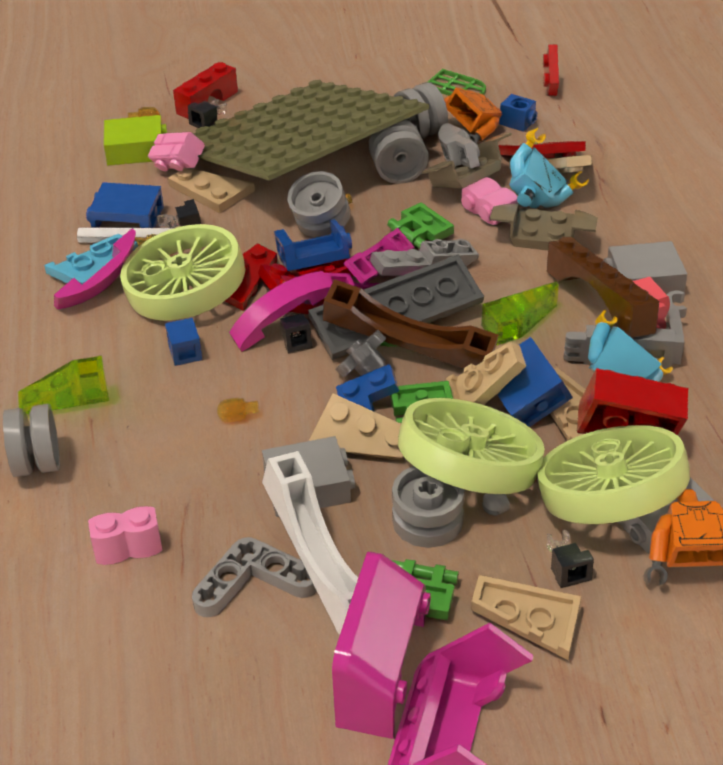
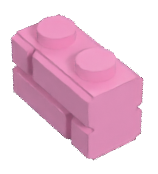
(176, 151)

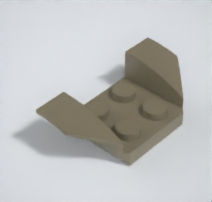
(461, 176)
(537, 227)

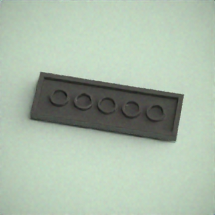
(420, 295)

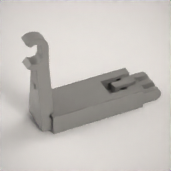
(664, 343)

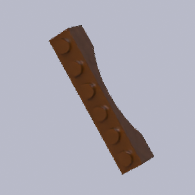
(624, 299)
(359, 312)

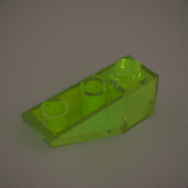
(519, 313)
(69, 386)

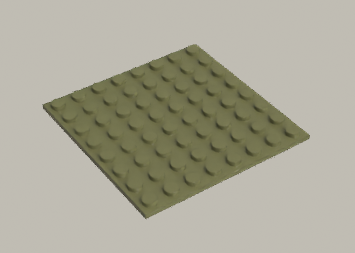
(301, 127)

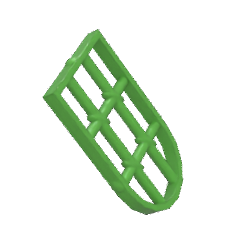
(454, 80)

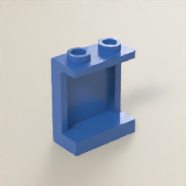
(126, 204)
(315, 250)
(536, 389)

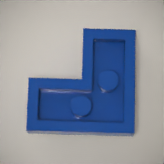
(370, 387)

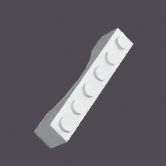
(296, 503)

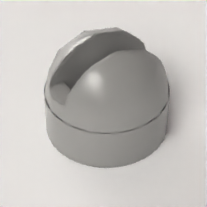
(495, 504)

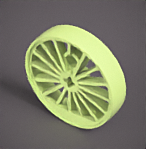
(157, 285)
(470, 446)
(603, 482)

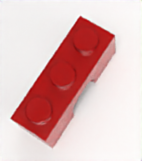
(216, 81)

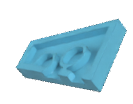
(86, 264)

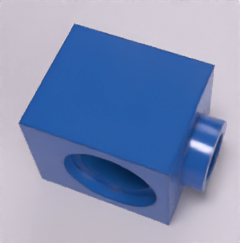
(518, 112)
(183, 341)

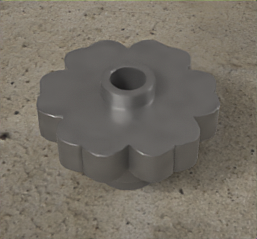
(363, 356)

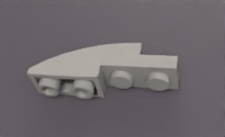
(458, 146)
(430, 252)

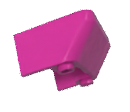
(374, 646)
(449, 695)

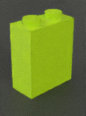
(131, 138)

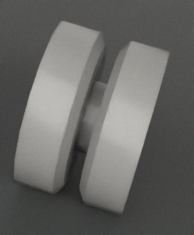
(432, 119)
(398, 152)
(316, 201)
(30, 441)
(426, 509)

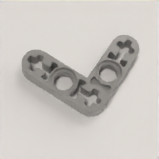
(252, 565)

